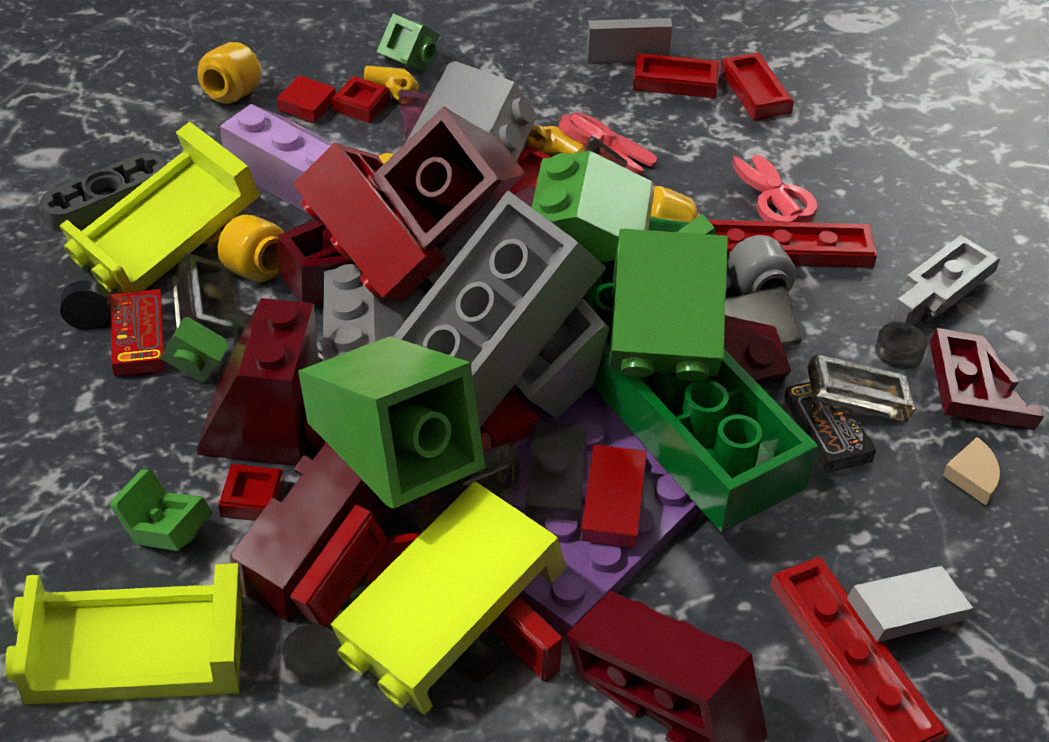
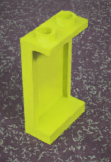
(164, 215)
(444, 594)
(128, 641)

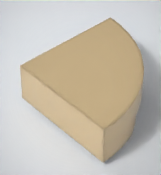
(975, 471)

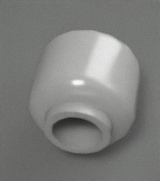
(760, 265)

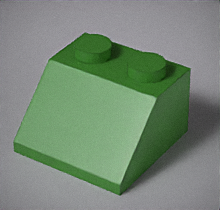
(592, 200)

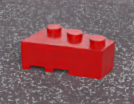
(364, 222)

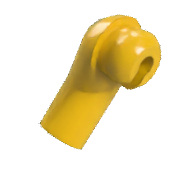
(551, 141)

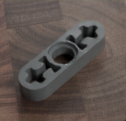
(67, 200)

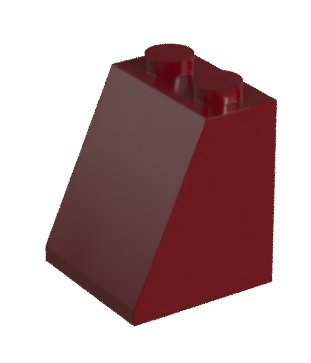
(446, 176)
(259, 392)

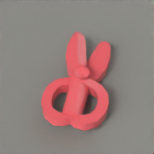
(582, 127)
(767, 180)

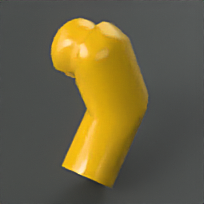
(391, 77)

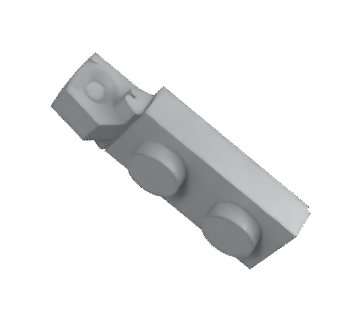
(943, 280)

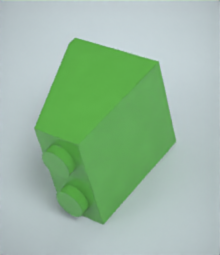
(668, 304)
(397, 416)

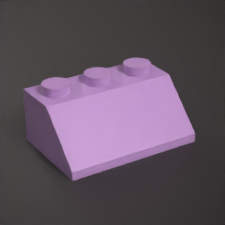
(273, 150)

